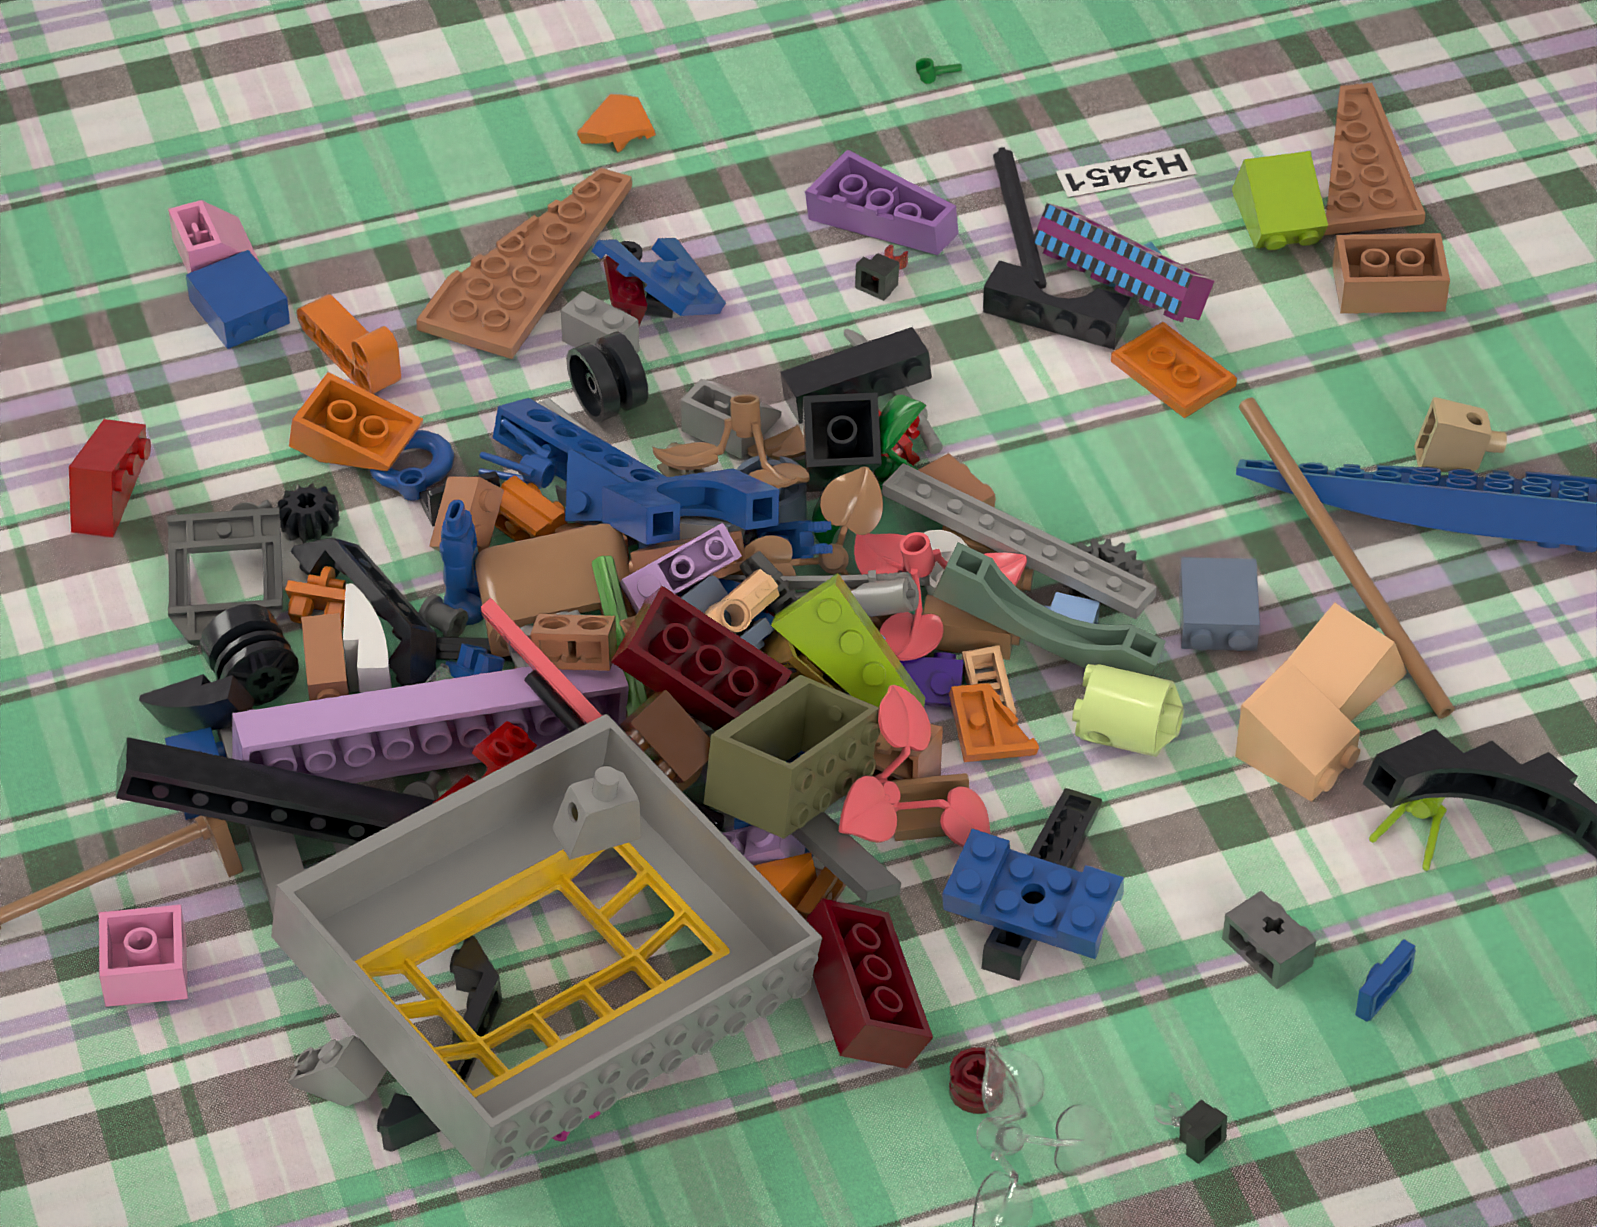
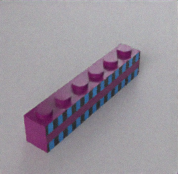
(1122, 262)

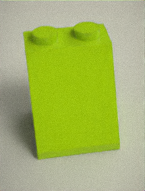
(1280, 200)

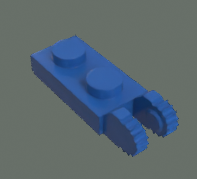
(800, 537)

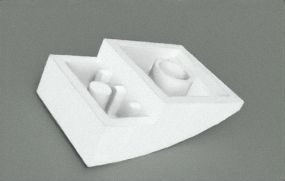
(364, 644)

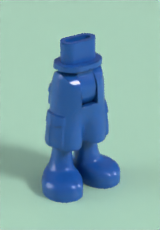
(458, 554)

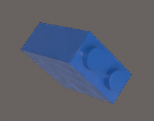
(238, 299)

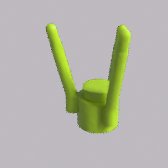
(1421, 809)

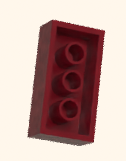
(696, 660)
(867, 986)

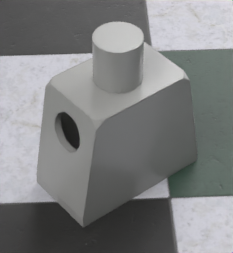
(598, 814)

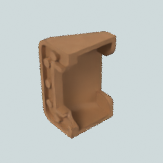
(547, 575)

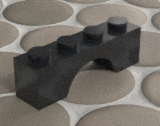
(1092, 318)

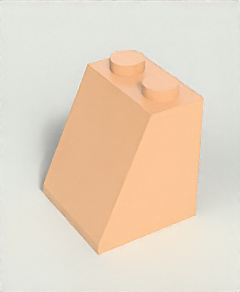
(1348, 661)
(1296, 734)

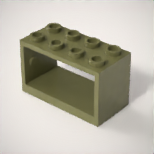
(750, 755)

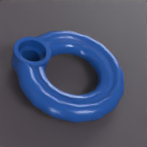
(415, 480)

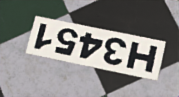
(1126, 172)

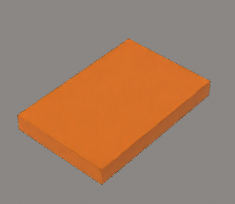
(1173, 369)

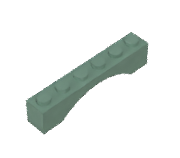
(981, 589)

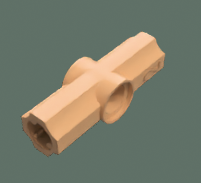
(745, 601)

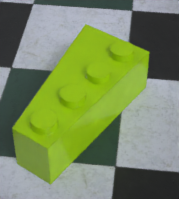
(844, 642)

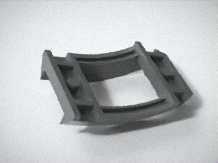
(221, 533)

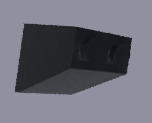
(840, 436)

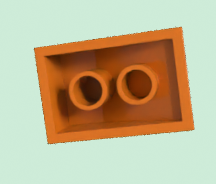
(351, 426)

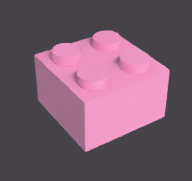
(143, 955)

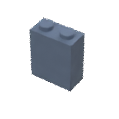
(1219, 604)

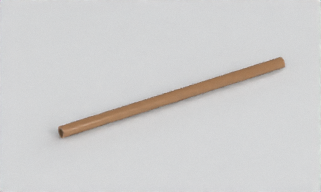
(1346, 558)

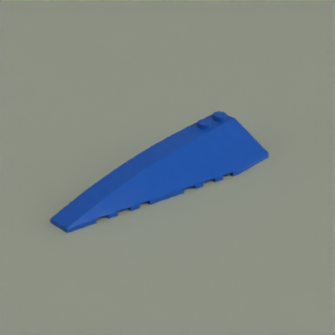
(1535, 508)

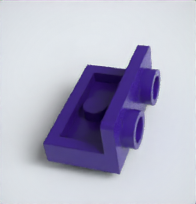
(936, 676)

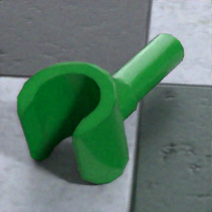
(928, 72)

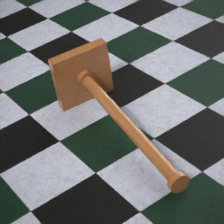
(203, 827)

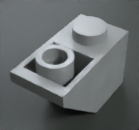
(338, 1071)

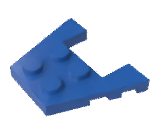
(672, 281)

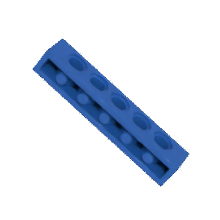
(561, 435)

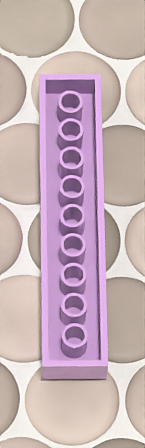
(411, 725)

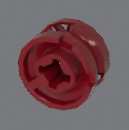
(967, 1079)

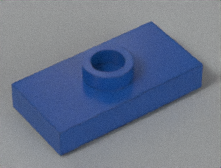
(1385, 980)

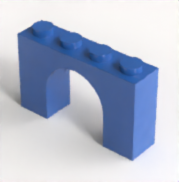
(653, 507)

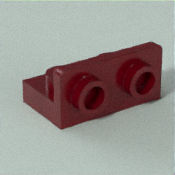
(625, 292)

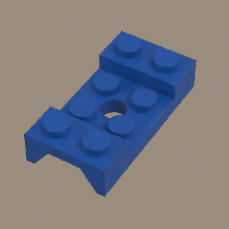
(991, 887)

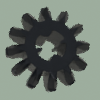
(308, 513)

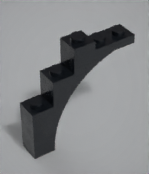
(1436, 768)

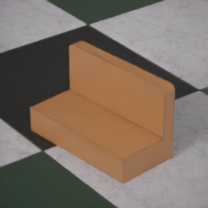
(924, 822)

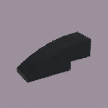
(198, 703)

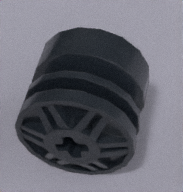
(251, 648)

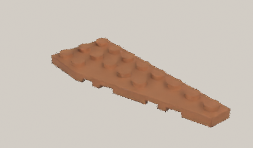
(511, 287)

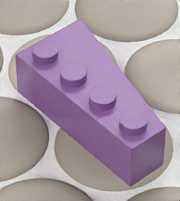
(881, 205)

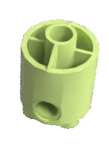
(1127, 710)

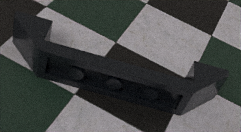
(416, 653)
(473, 973)

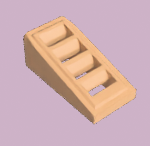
(987, 658)

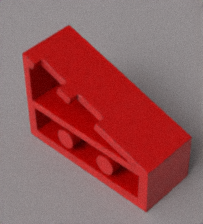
(105, 476)

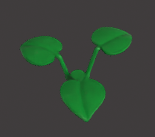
(893, 423)

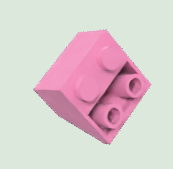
(206, 234)

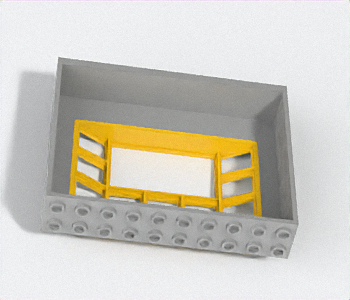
(495, 852)

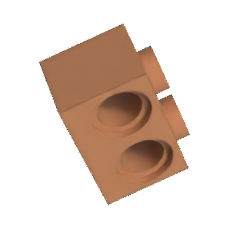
(576, 640)

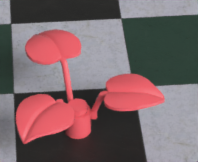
(908, 633)
(873, 801)

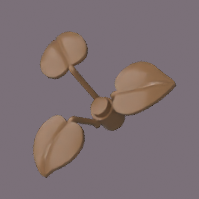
(747, 423)
(847, 502)

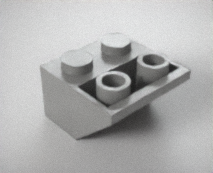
(707, 407)

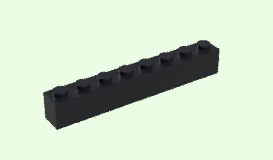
(257, 793)

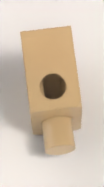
(1456, 436)

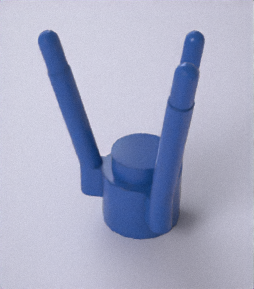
(532, 468)

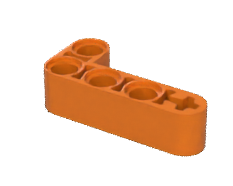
(364, 356)

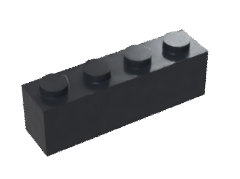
(867, 368)

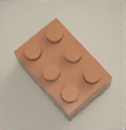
(1391, 273)

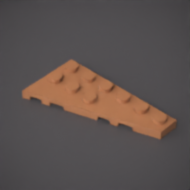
(1368, 173)

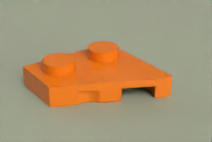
(986, 726)

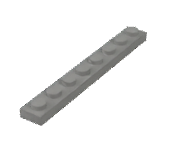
(1010, 535)

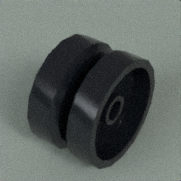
(607, 376)

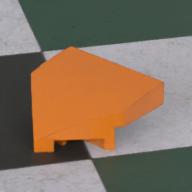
(617, 121)

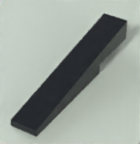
(1057, 843)

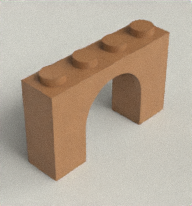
(967, 631)

